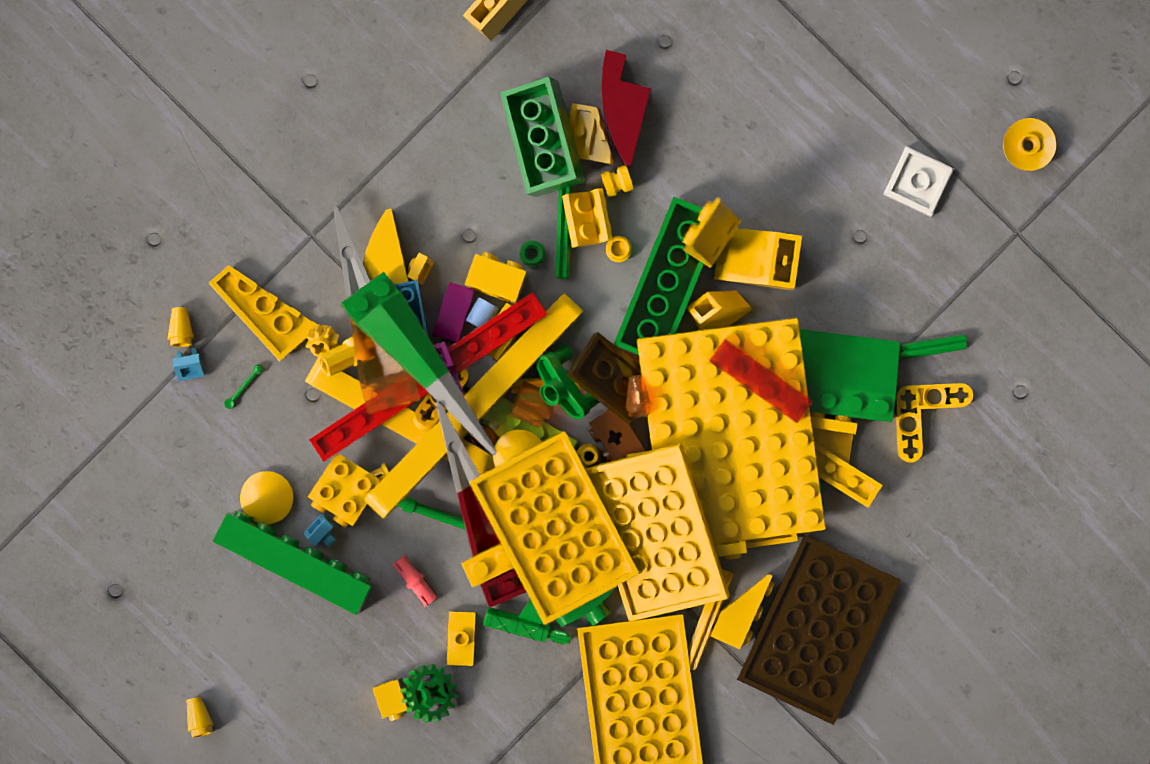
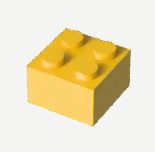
(496, 278)

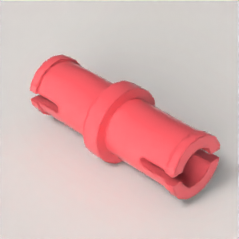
(415, 580)

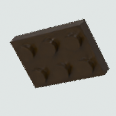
(605, 374)

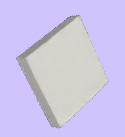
(918, 181)

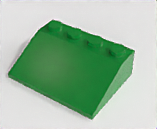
(850, 374)

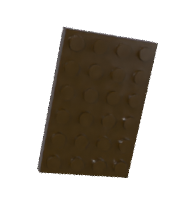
(818, 629)

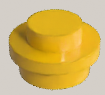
(618, 249)

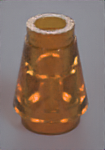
(638, 398)

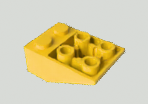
(713, 233)
(760, 259)

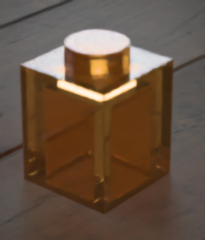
(529, 405)

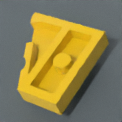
(590, 134)

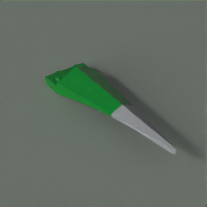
(392, 325)

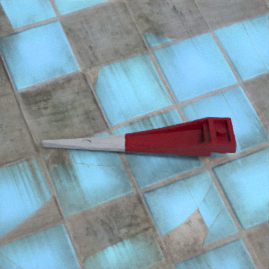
(477, 525)

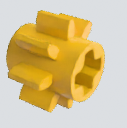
(322, 339)

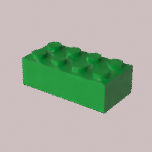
(542, 137)

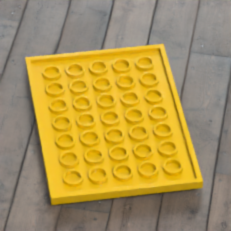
(744, 455)

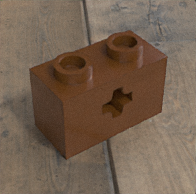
(610, 421)

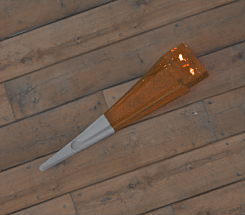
(381, 378)

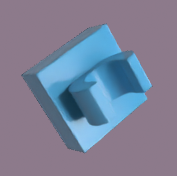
(188, 366)
(319, 531)

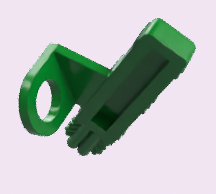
(525, 624)

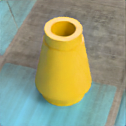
(180, 328)
(592, 448)
(198, 718)

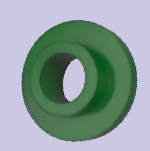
(532, 245)

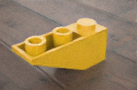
(736, 618)

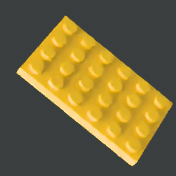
(554, 527)
(663, 530)
(640, 692)

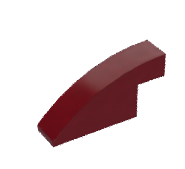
(622, 106)

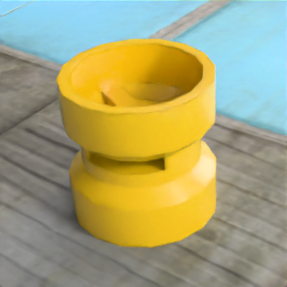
(615, 181)

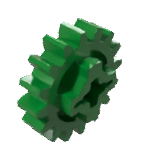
(419, 696)

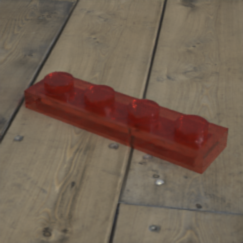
(760, 380)

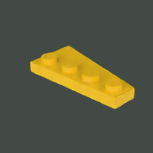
(270, 319)

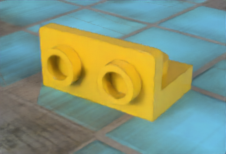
(587, 218)

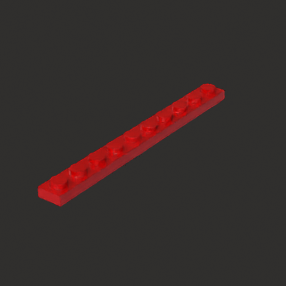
(462, 353)

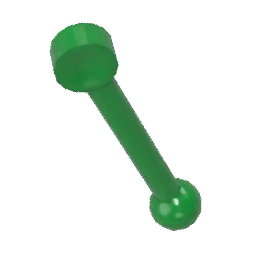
(230, 402)

